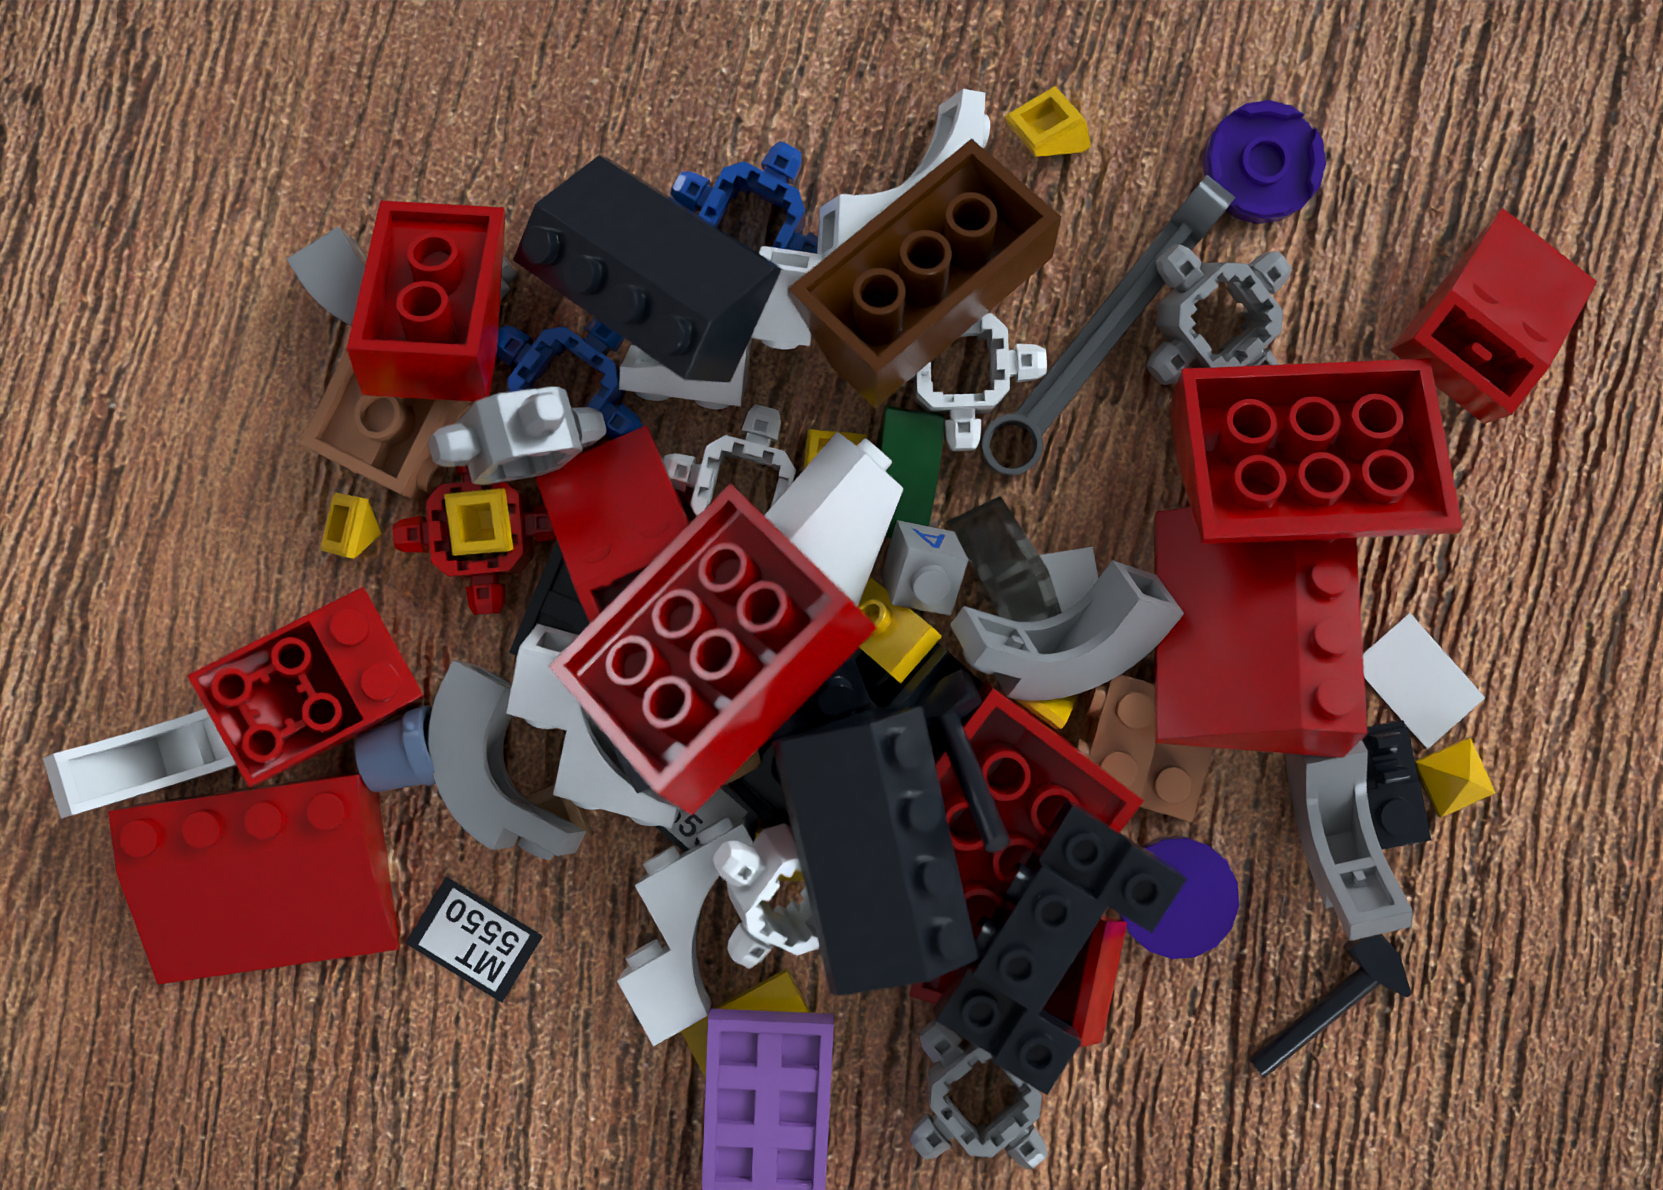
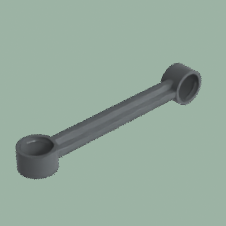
(1107, 325)

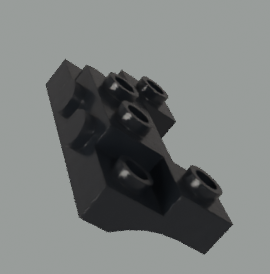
(1037, 935)

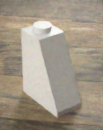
(840, 511)

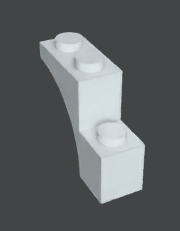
(957, 122)
(778, 327)
(136, 763)
(588, 765)
(666, 980)

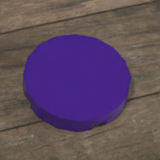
(1265, 160)
(1203, 907)

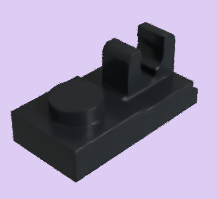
(1394, 786)

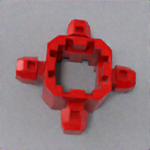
(485, 593)

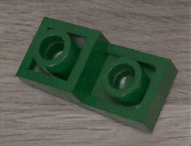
(914, 446)

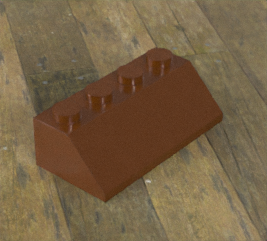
(925, 271)

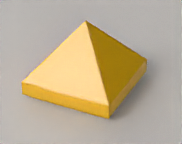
(478, 521)
(349, 526)
(1454, 777)

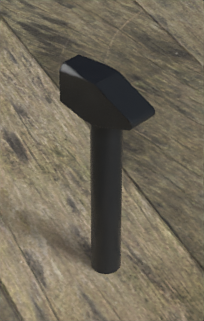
(944, 707)
(1377, 965)

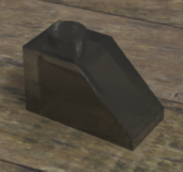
(1005, 564)

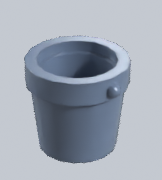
(396, 752)

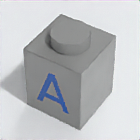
(924, 568)

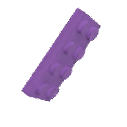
(767, 1100)

